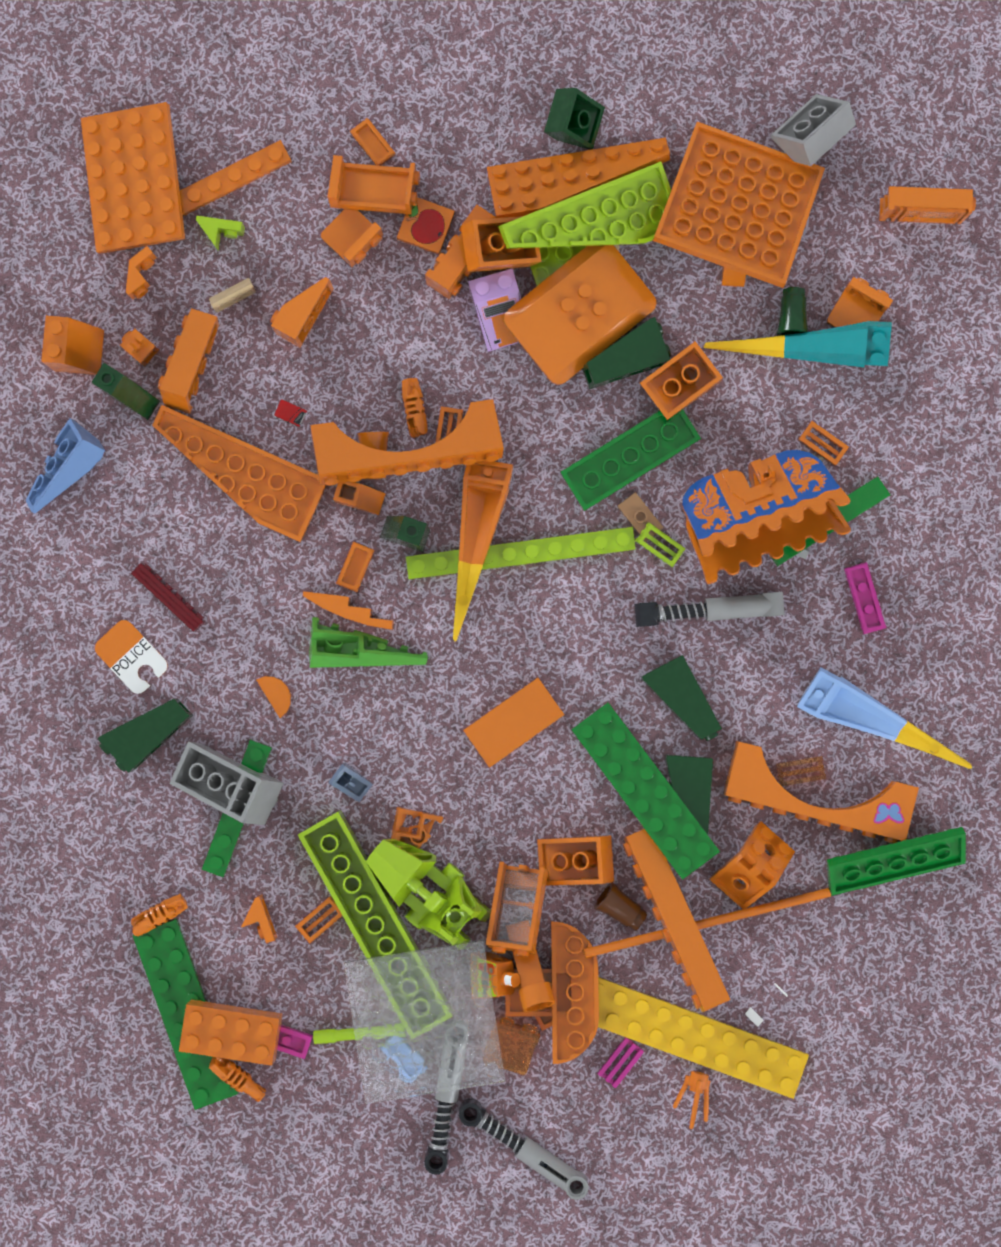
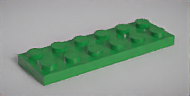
(629, 457)
(896, 861)

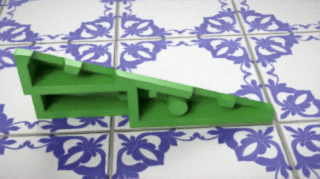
(339, 649)

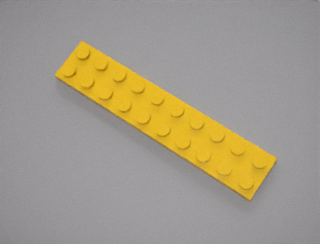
(700, 1039)

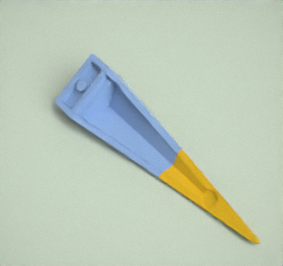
(844, 703)

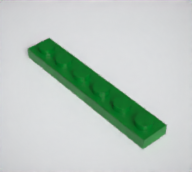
(228, 827)

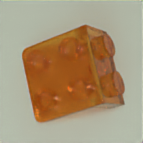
(516, 1044)

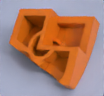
(405, 833)

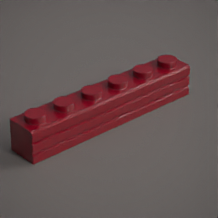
(168, 597)

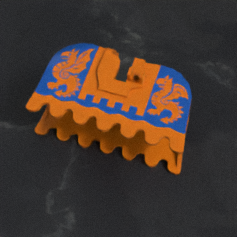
(787, 503)

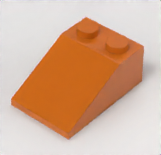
(300, 313)
(681, 380)
(577, 860)

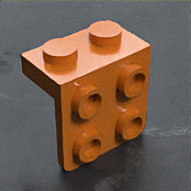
(352, 236)
(859, 304)

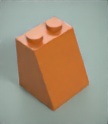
(72, 345)

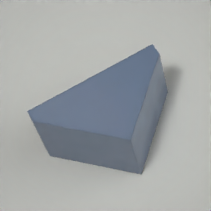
(350, 782)

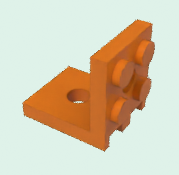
(754, 867)

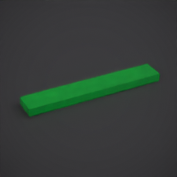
(860, 501)

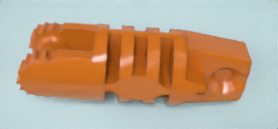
(414, 407)
(157, 915)

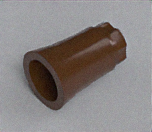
(620, 907)

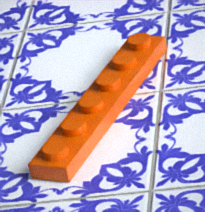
(234, 177)

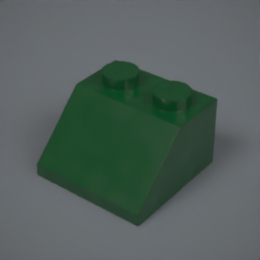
(574, 118)

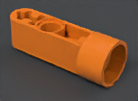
(535, 992)

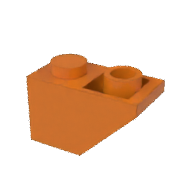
(359, 497)

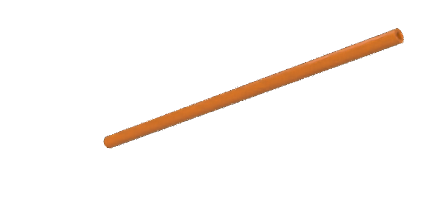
(711, 921)

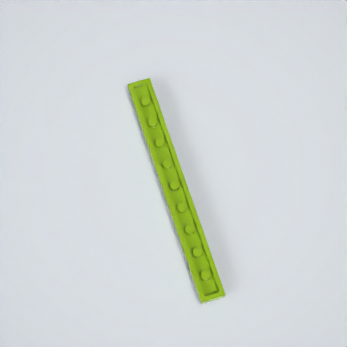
(527, 552)

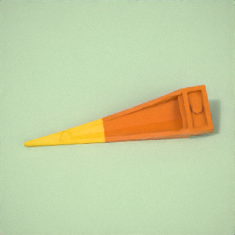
(482, 503)

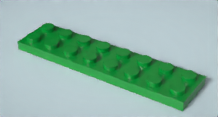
(645, 791)
(173, 986)

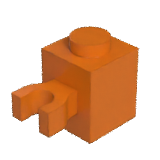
(138, 347)

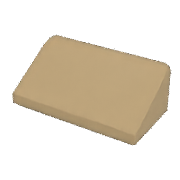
(232, 295)

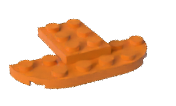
(574, 991)

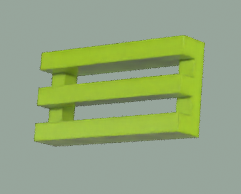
(645, 533)

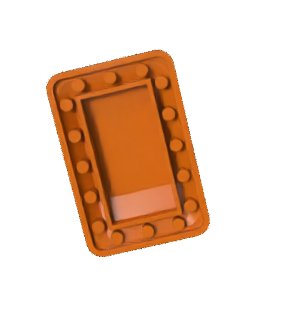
(579, 311)

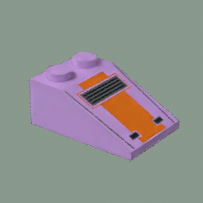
(492, 299)

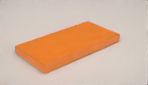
(513, 722)

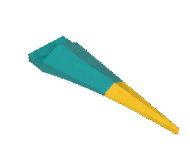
(845, 345)

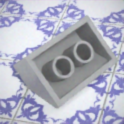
(814, 129)

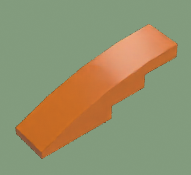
(341, 606)

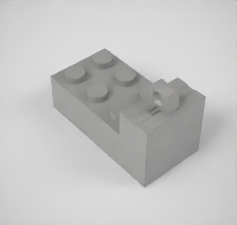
(226, 784)

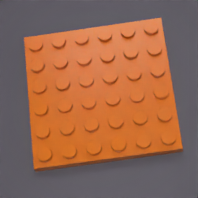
(739, 205)

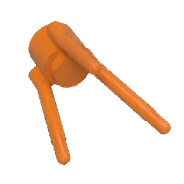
(698, 1083)

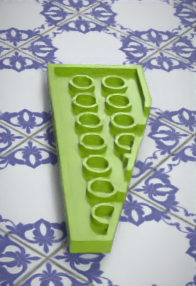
(610, 214)

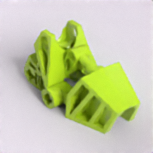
(443, 915)

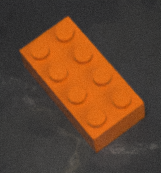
(230, 1032)

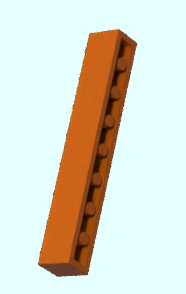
(677, 921)

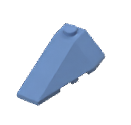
(74, 458)

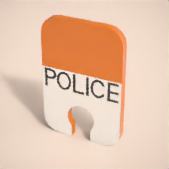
(126, 651)

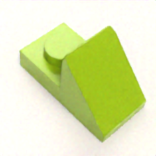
(214, 227)

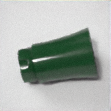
(793, 312)

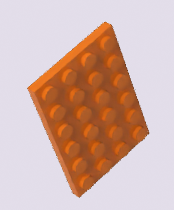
(132, 178)

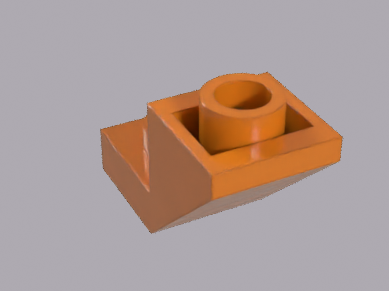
(136, 284)

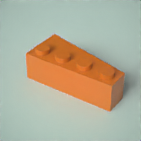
(452, 266)
(188, 360)

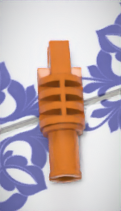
(236, 1077)

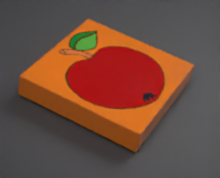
(426, 226)

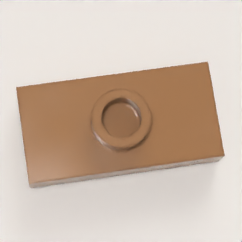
(638, 514)

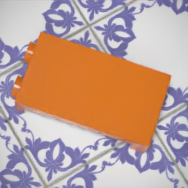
(372, 187)

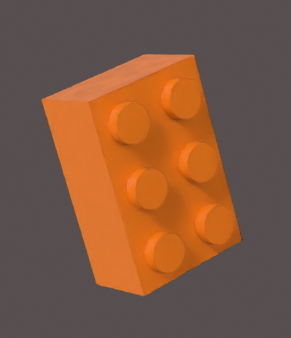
(487, 250)

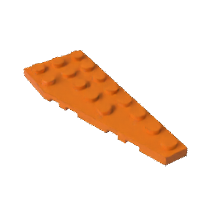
(541, 182)
(262, 484)

